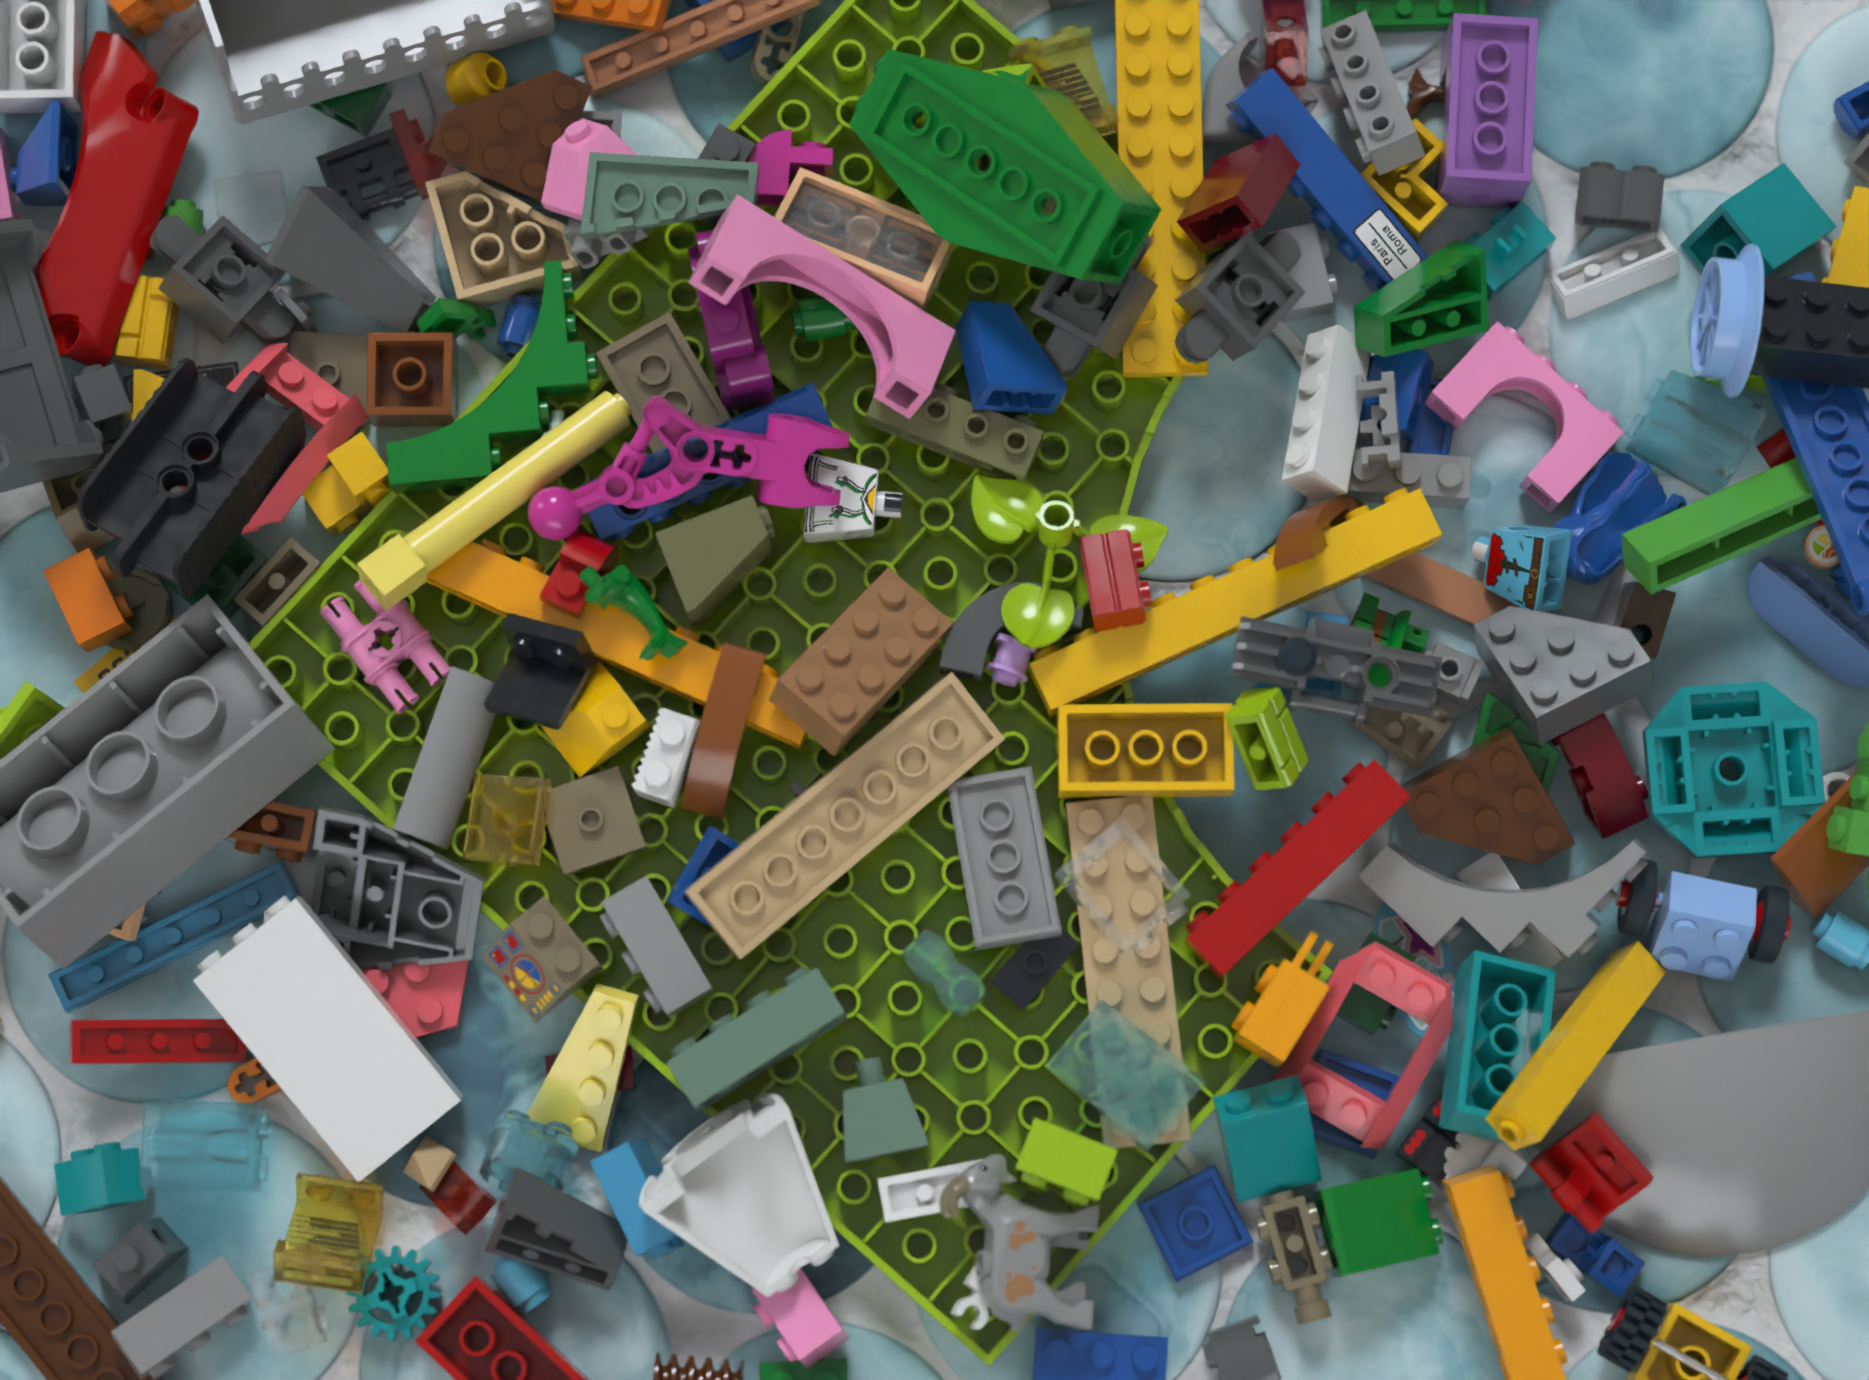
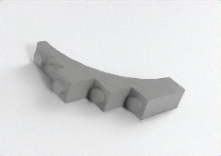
(1560, 911)

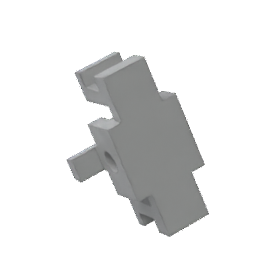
(1388, 441)

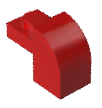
(564, 587)

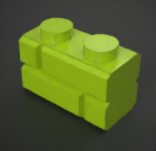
(1266, 738)

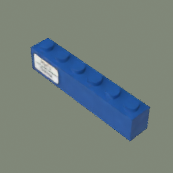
(1328, 182)

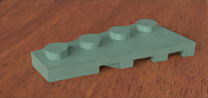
(657, 191)

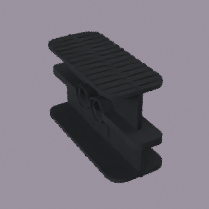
(190, 530)

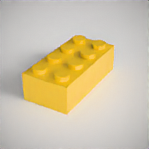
(1144, 750)

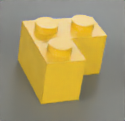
(1406, 193)
(348, 486)

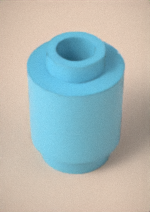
(1843, 939)
(521, 1284)

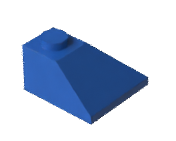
(47, 160)

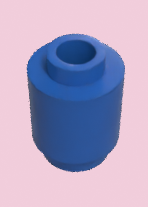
(518, 324)

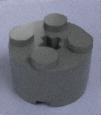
(1241, 1352)

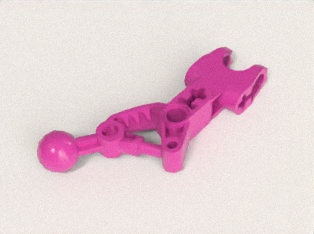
(774, 460)

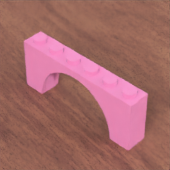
(902, 337)

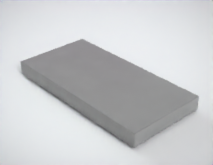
(1004, 858)

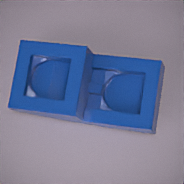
(1595, 1254)

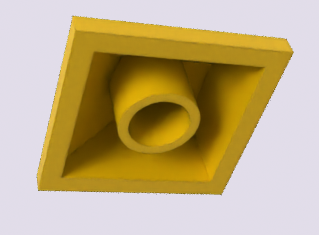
(598, 723)

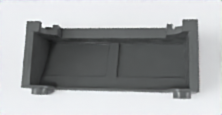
(37, 411)

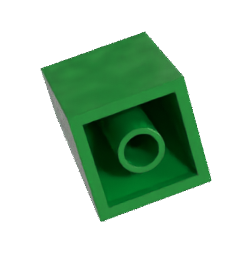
(1378, 1222)

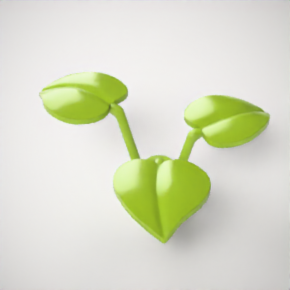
(1008, 508)

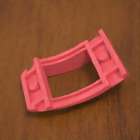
(321, 407)
(1341, 1100)

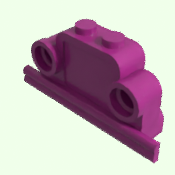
(734, 343)

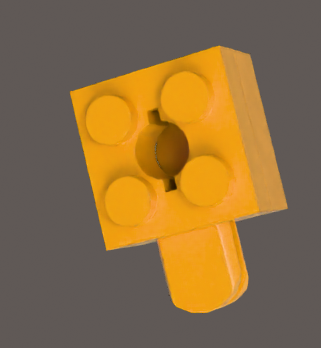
(1284, 1005)

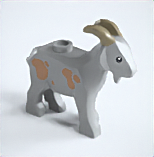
(1018, 1247)

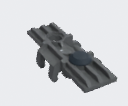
(1335, 652)

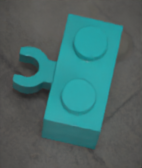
(1511, 245)
(99, 1179)

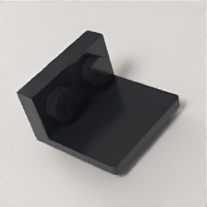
(541, 673)

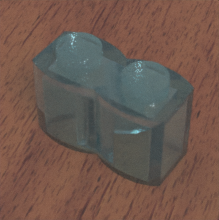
(934, 964)

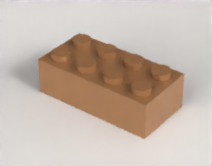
(860, 661)

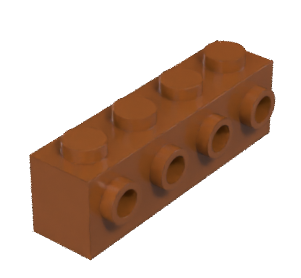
(278, 828)

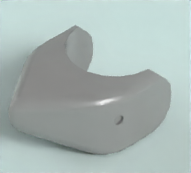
(1221, 87)

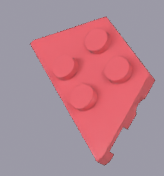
(425, 995)

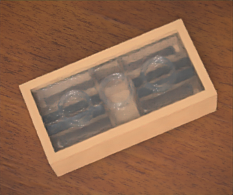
(868, 234)

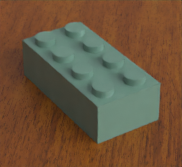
(756, 1039)

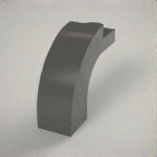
(977, 629)

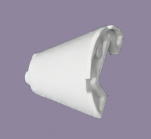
(745, 1195)

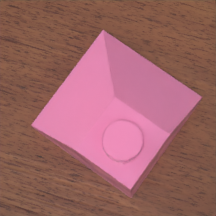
(569, 165)

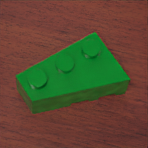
(1426, 304)

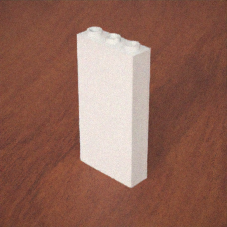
(327, 1036)

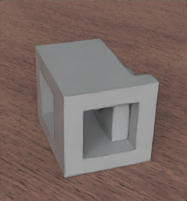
(1460, 686)

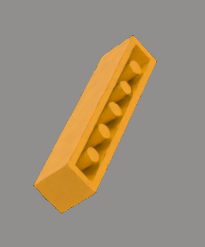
(1505, 1275)

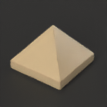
(429, 1163)

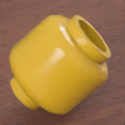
(474, 78)

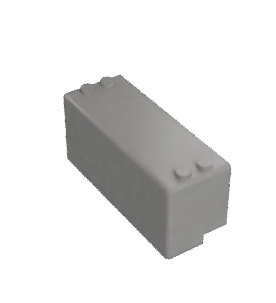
(314, 50)

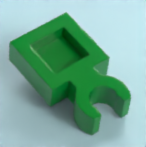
(456, 317)

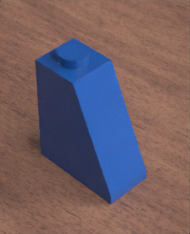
(1005, 362)

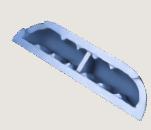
(1812, 618)

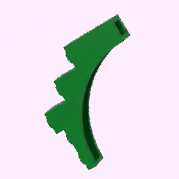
(465, 449)

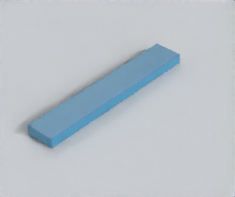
(172, 937)

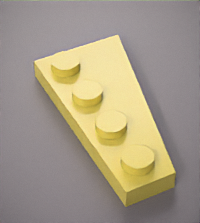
(588, 1069)

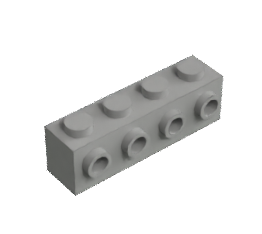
(1372, 94)

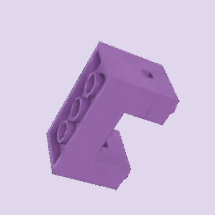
(1488, 110)

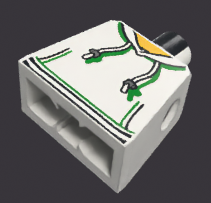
(858, 502)

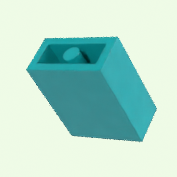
(1267, 1138)

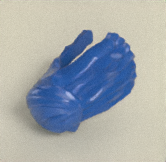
(1609, 503)

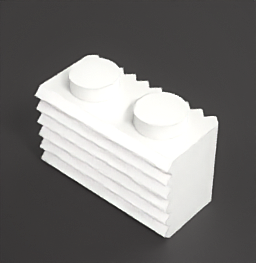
(666, 758)

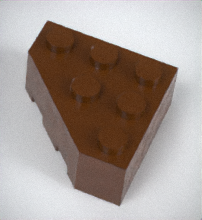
(510, 132)
(1489, 802)

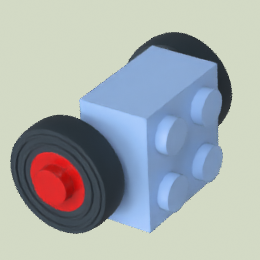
(1704, 922)

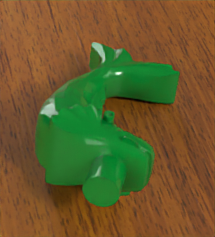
(626, 592)

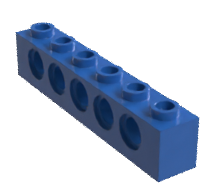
(619, 521)

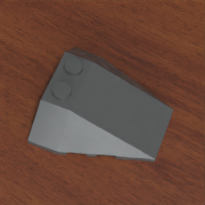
(390, 895)

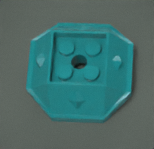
(1775, 760)

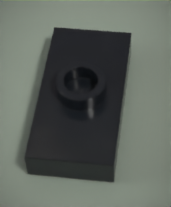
(1033, 968)

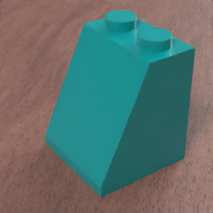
(1769, 213)

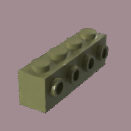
(967, 435)

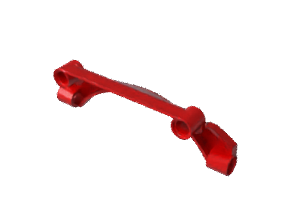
(117, 197)

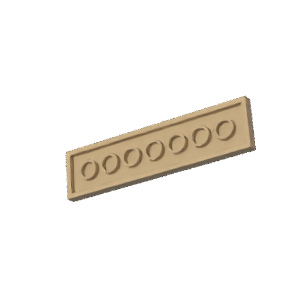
(844, 815)
(1128, 894)

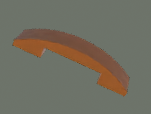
(1302, 532)
(722, 730)

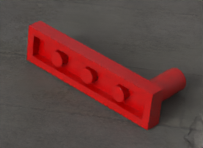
(154, 1042)

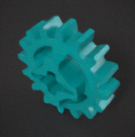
(402, 1313)

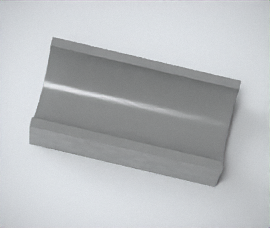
(144, 780)

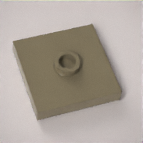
(334, 358)
(593, 821)

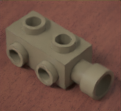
(1296, 1243)

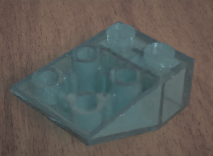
(1125, 1075)

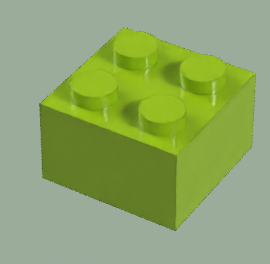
(1065, 1162)

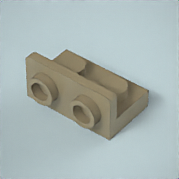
(1405, 734)

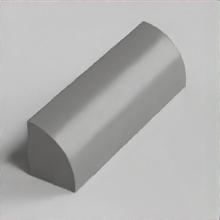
(447, 760)

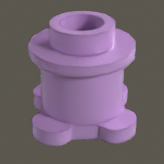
(1010, 661)

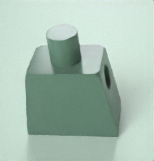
(879, 1116)

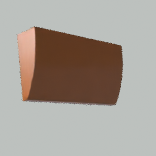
(1812, 870)

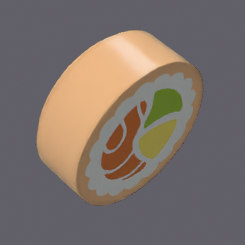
(1819, 549)

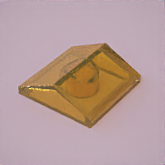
(507, 820)

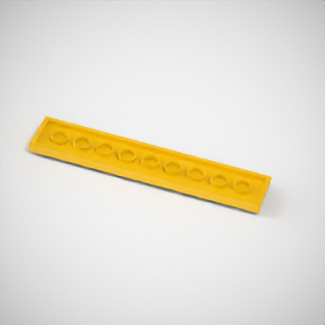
(1164, 151)

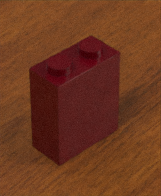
(1238, 193)

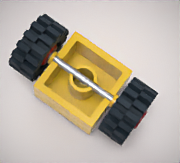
(1675, 1344)

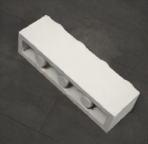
(1326, 415)

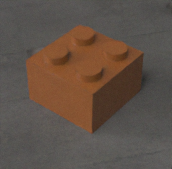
(412, 379)

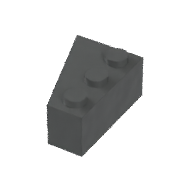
(556, 1232)

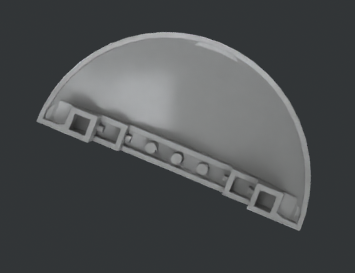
(1741, 1130)

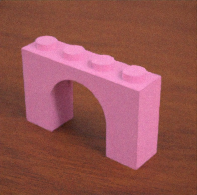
(1505, 363)

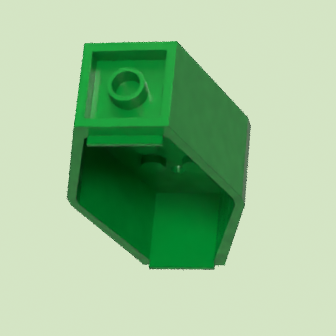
(1036, 151)

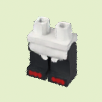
(1441, 1160)

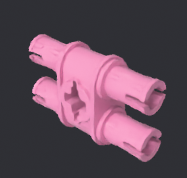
(377, 662)

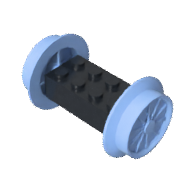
(1776, 326)

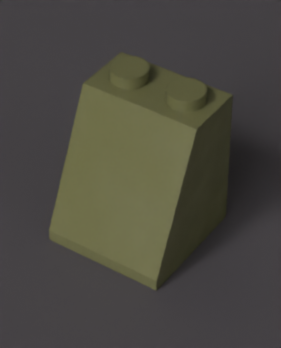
(715, 553)

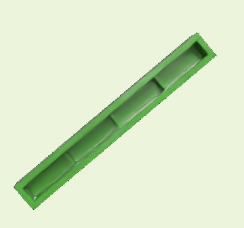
(1719, 527)

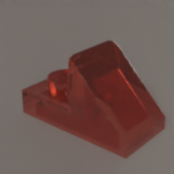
(421, 166)
(460, 1198)

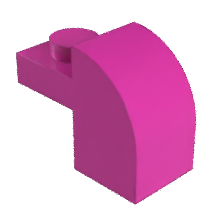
(782, 160)

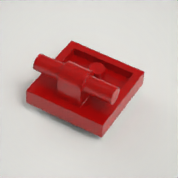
(1591, 1171)

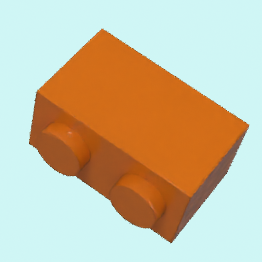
(89, 600)

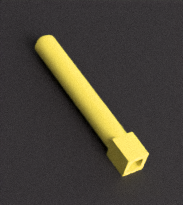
(404, 562)

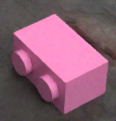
(803, 1320)

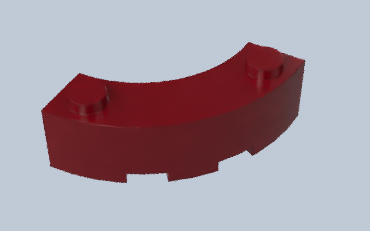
(1603, 777)

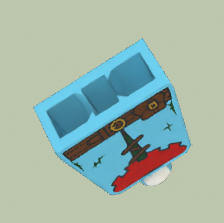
(1526, 564)

